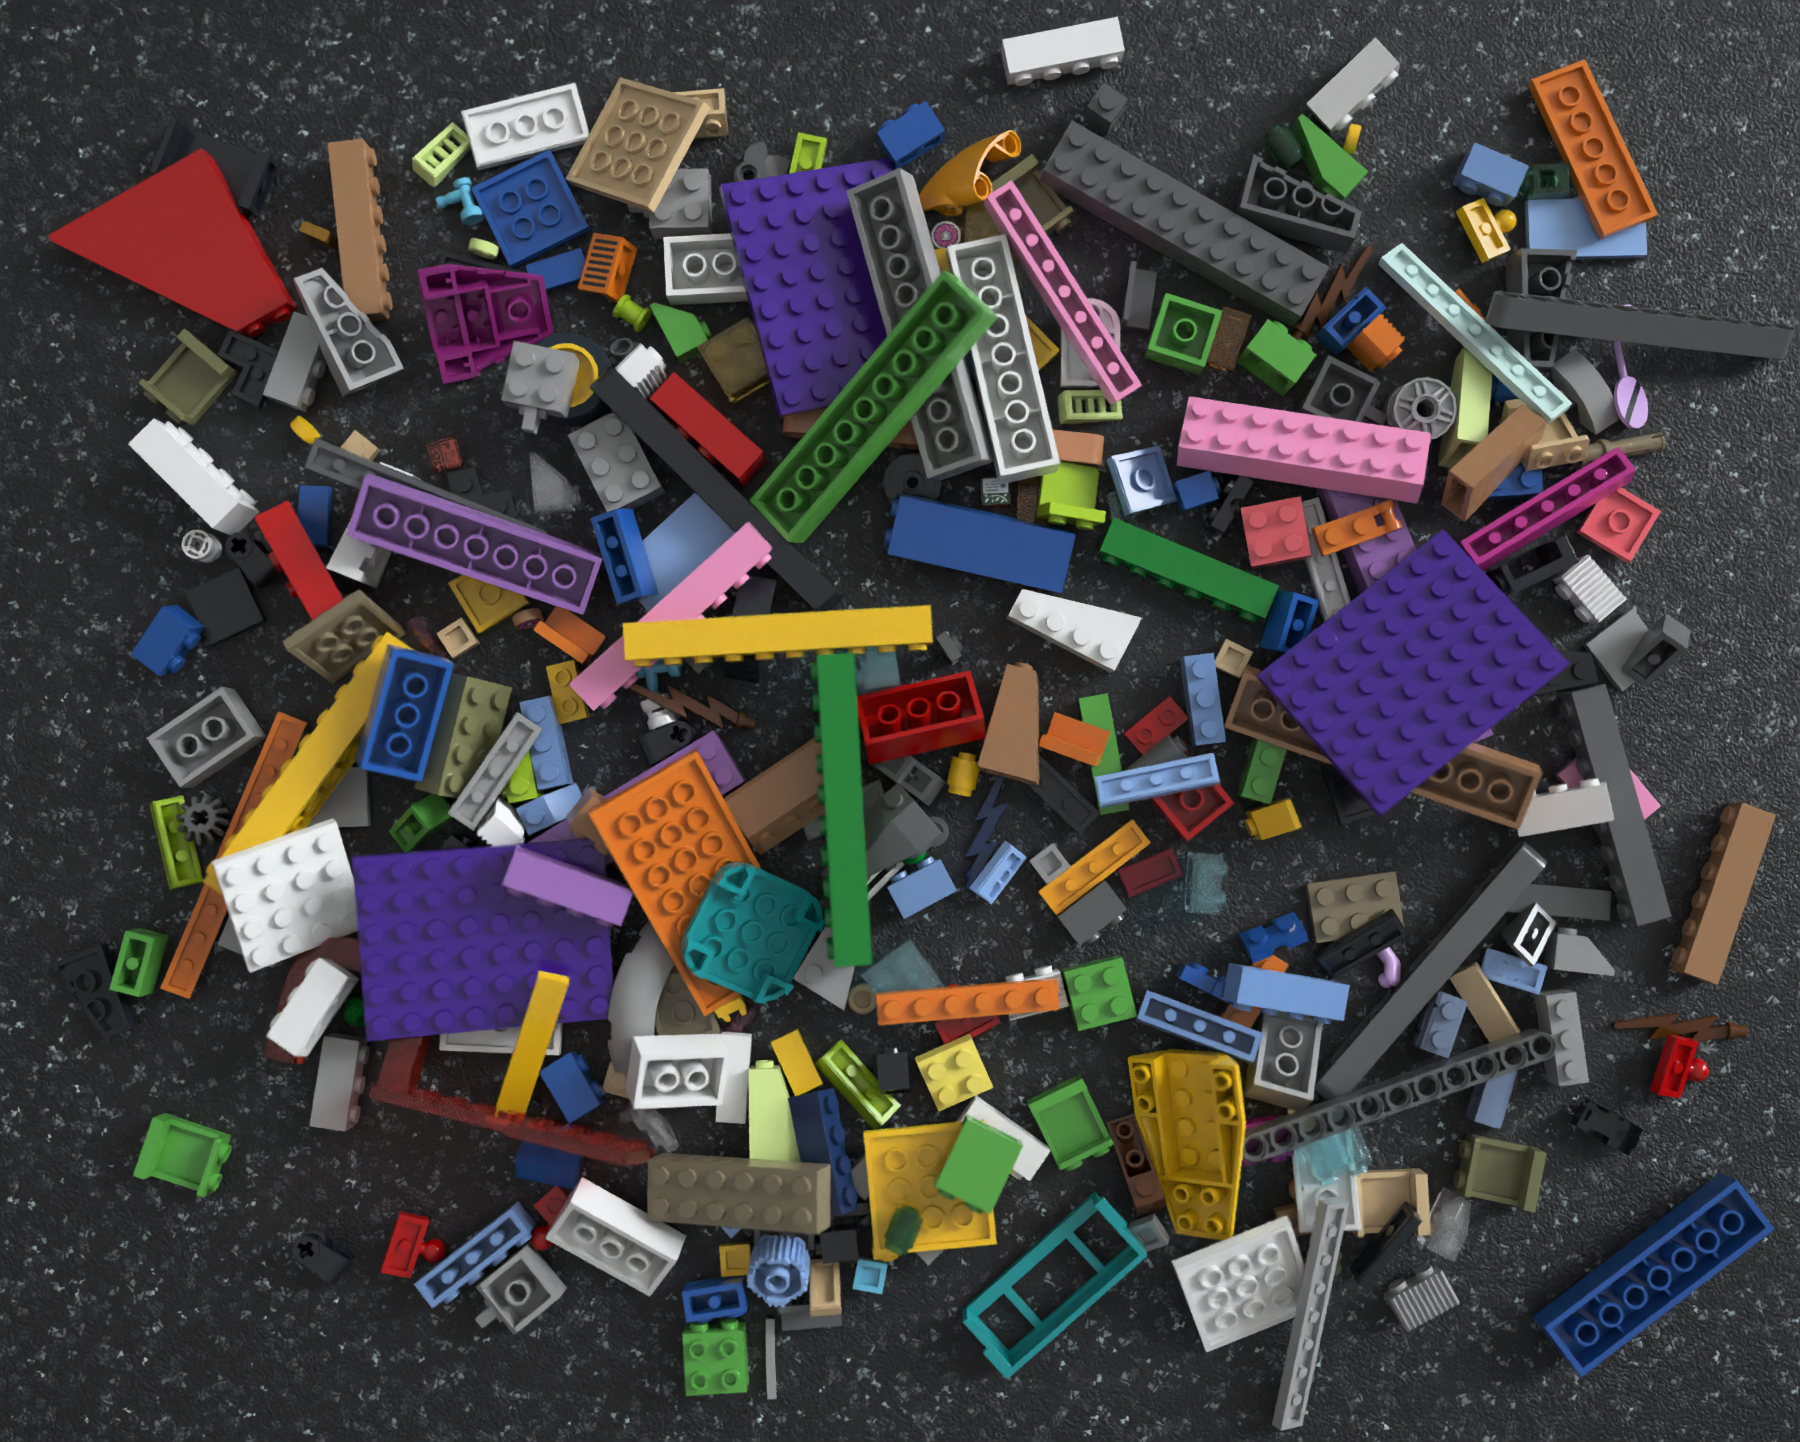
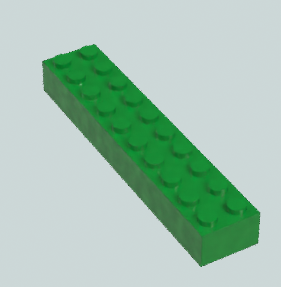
(843, 810)

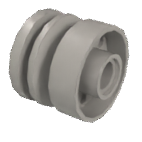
(1430, 397)

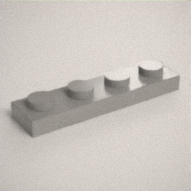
(495, 771)

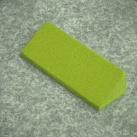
(178, 855)
(857, 1084)

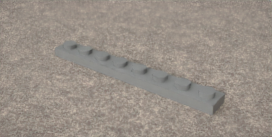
(1310, 1312)

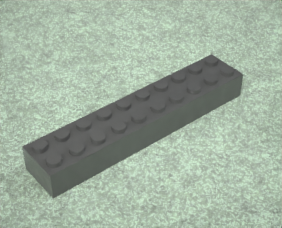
(1183, 224)

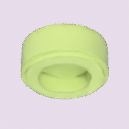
(483, 248)

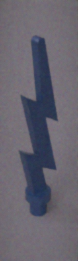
(979, 844)

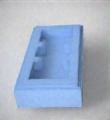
(998, 872)
(1513, 971)

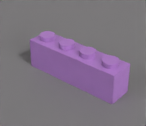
(567, 886)

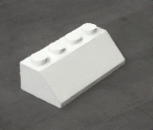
(616, 1237)

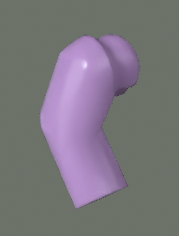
(1392, 968)

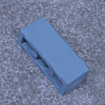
(1202, 699)
(549, 750)

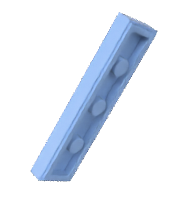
(1157, 780)

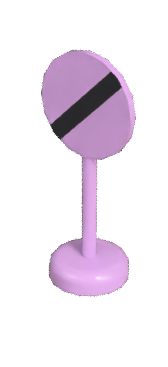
(1629, 394)

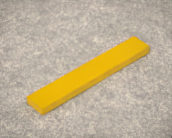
(532, 1041)

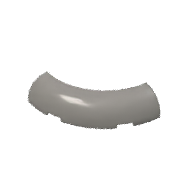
(636, 995)

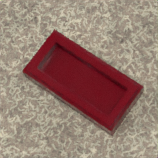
(1149, 872)

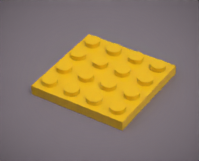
(903, 1172)

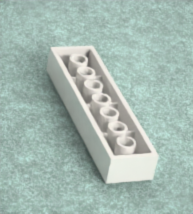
(1006, 364)

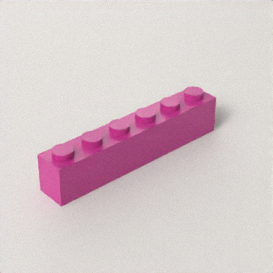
(1549, 509)

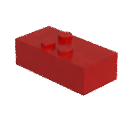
(709, 430)
(299, 559)
(920, 717)

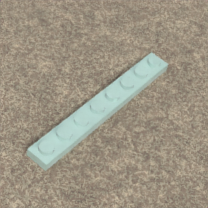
(1474, 333)

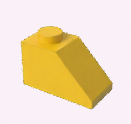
(1272, 819)

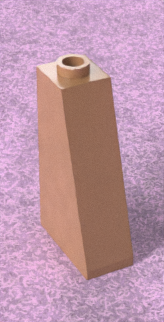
(1491, 462)
(1013, 731)

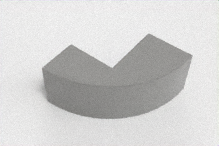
(1587, 388)

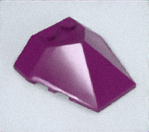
(479, 315)

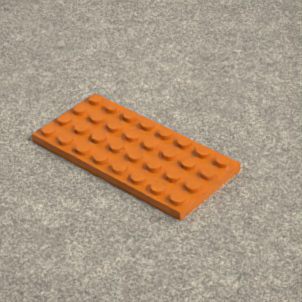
(669, 844)

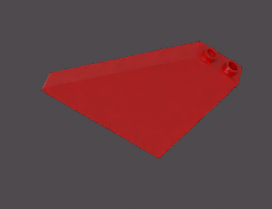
(186, 243)

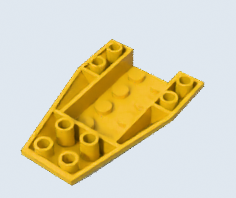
(1194, 1134)

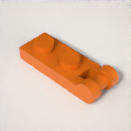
(1355, 528)

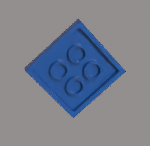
(530, 209)

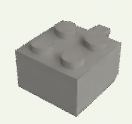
(684, 206)
(539, 383)
(519, 1290)

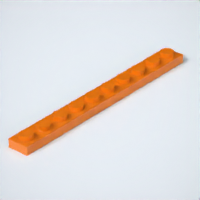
(211, 907)

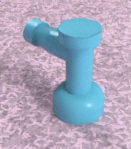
(471, 213)
(651, 674)

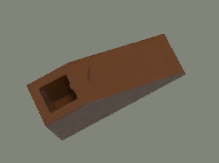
(1136, 1165)

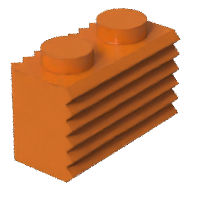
(1377, 344)

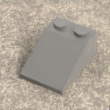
(1285, 1061)

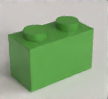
(1261, 772)
(139, 962)

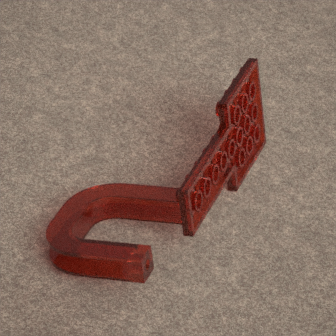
(404, 1066)

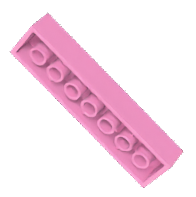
(1304, 449)

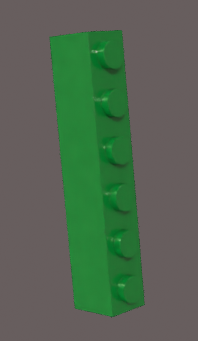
(1187, 570)

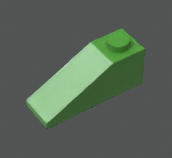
(1328, 163)

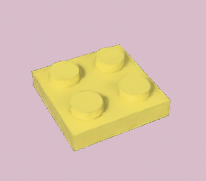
(954, 1072)

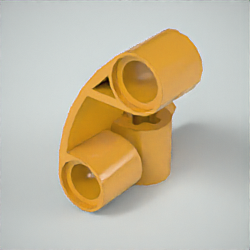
(960, 179)

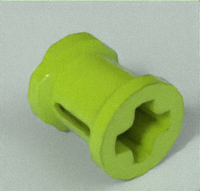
(632, 313)

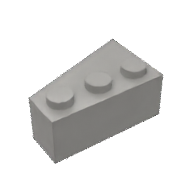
(821, 975)

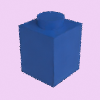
(1196, 491)

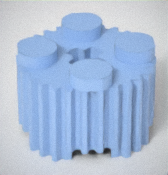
(779, 1269)

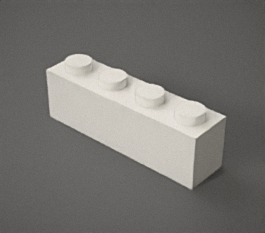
(1062, 51)

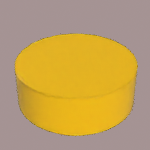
(1352, 139)
(304, 430)

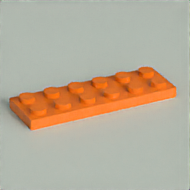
(1593, 149)

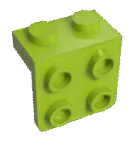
(1070, 497)

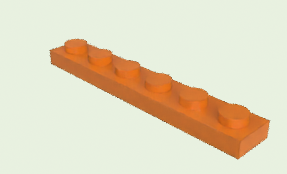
(967, 1001)

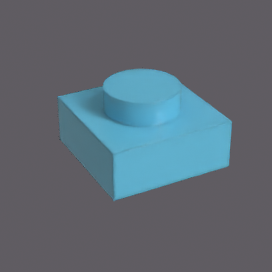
(870, 1275)

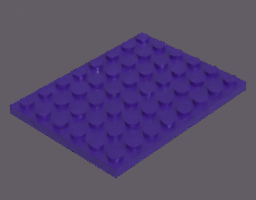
(806, 279)
(1412, 672)
(461, 952)

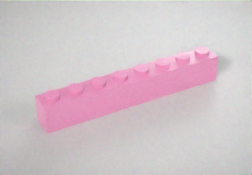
(1061, 293)
(686, 601)

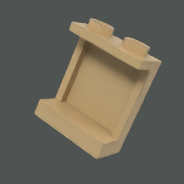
(1558, 444)
(1383, 1194)

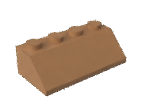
(779, 799)

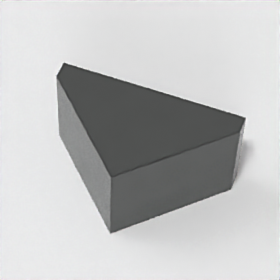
(1529, 933)

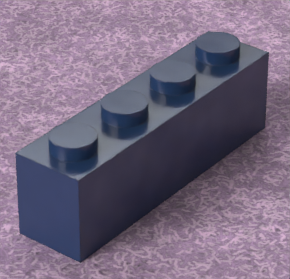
(823, 1141)

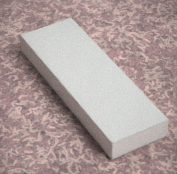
(736, 1087)

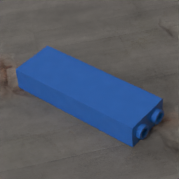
(980, 542)

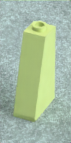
(1472, 390)
(770, 1115)

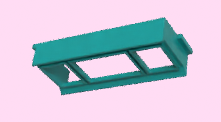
(1047, 1329)

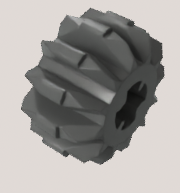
(198, 831)

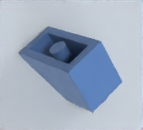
(548, 809)

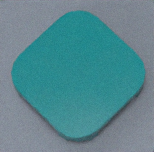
(751, 931)

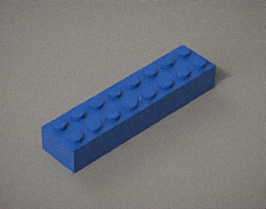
(1652, 1273)

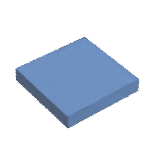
(1141, 480)

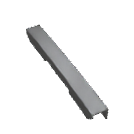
(770, 1359)

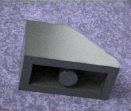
(1657, 650)

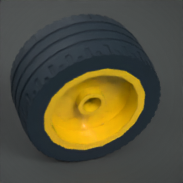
(593, 362)

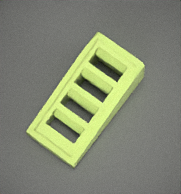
(442, 169)
(1066, 410)

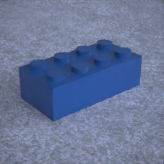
(404, 713)

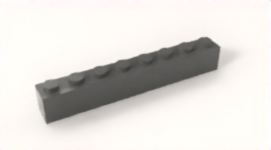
(1626, 839)

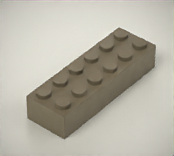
(739, 1193)

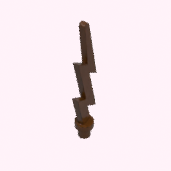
(1339, 284)
(712, 714)
(1700, 1026)

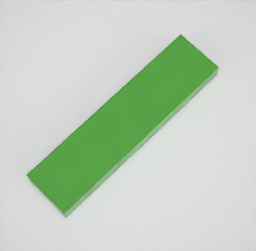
(1097, 712)

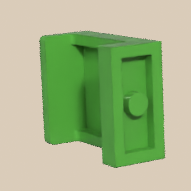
(1070, 1123)
(183, 1154)
(978, 1165)

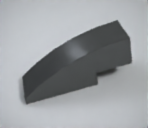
(910, 775)

